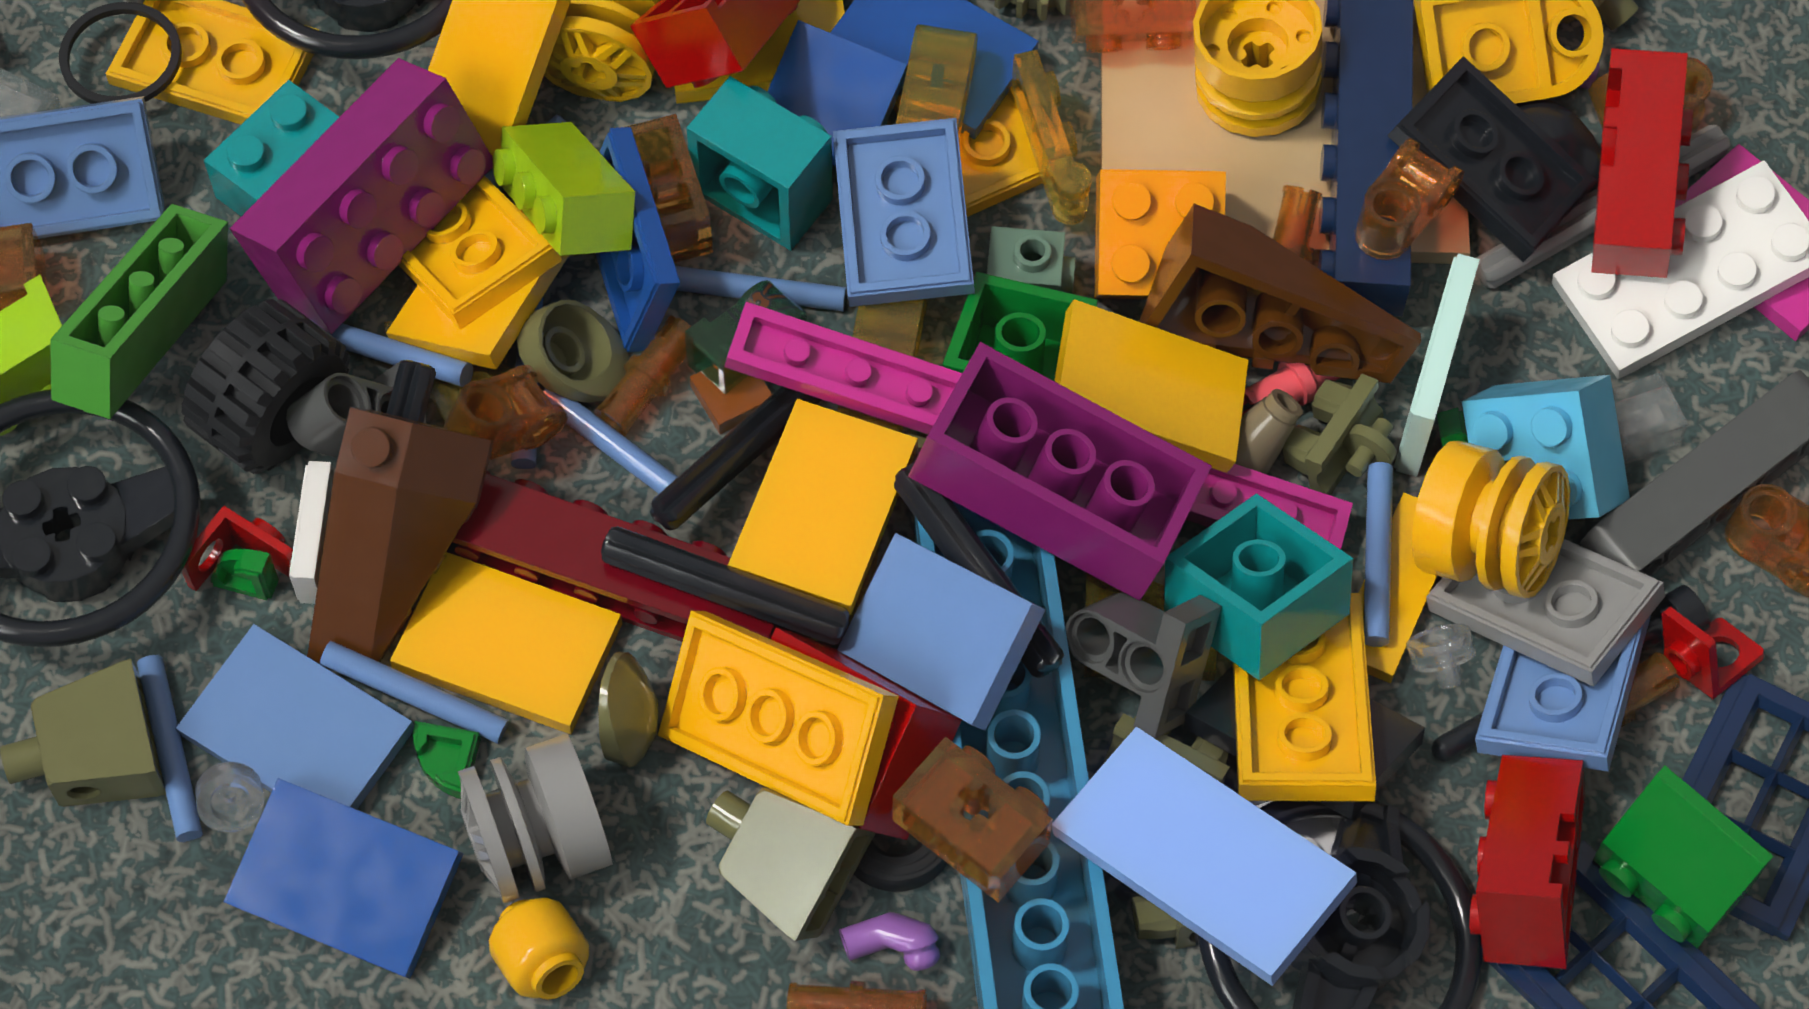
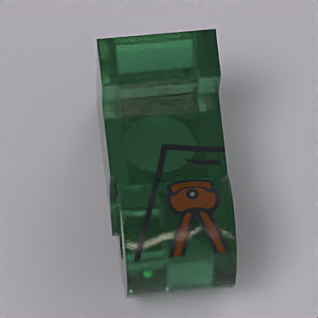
(711, 341)

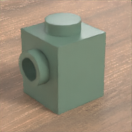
(1031, 257)

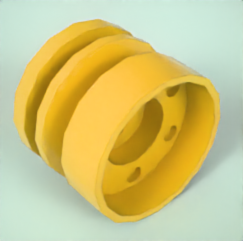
(600, 52)
(1258, 63)
(1490, 518)

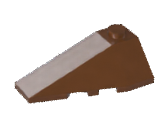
(1265, 303)
(390, 519)

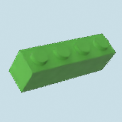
(138, 311)

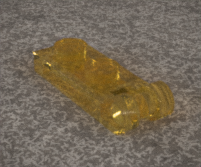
(1051, 140)

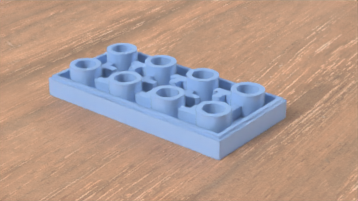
(1204, 855)

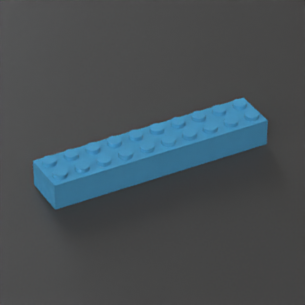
(1053, 929)

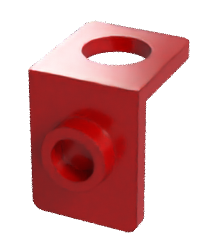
(232, 529)
(1695, 652)

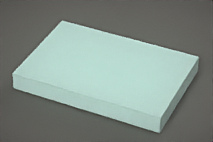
(1436, 365)

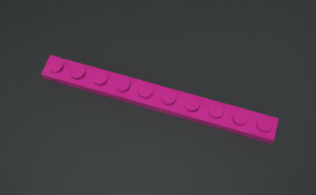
(916, 391)

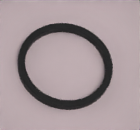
(110, 10)

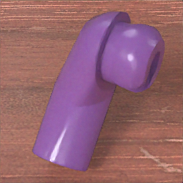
(895, 932)

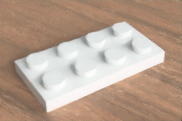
(1738, 251)

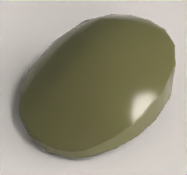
(573, 351)
(626, 711)

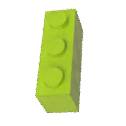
(565, 188)

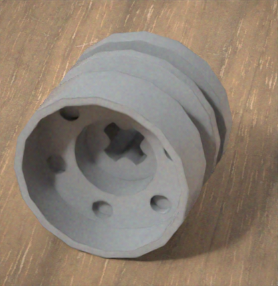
(534, 818)

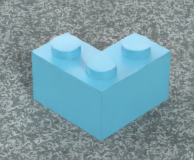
(1561, 424)

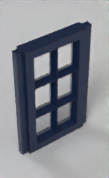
(1706, 773)
(1680, 959)

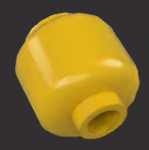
(539, 948)

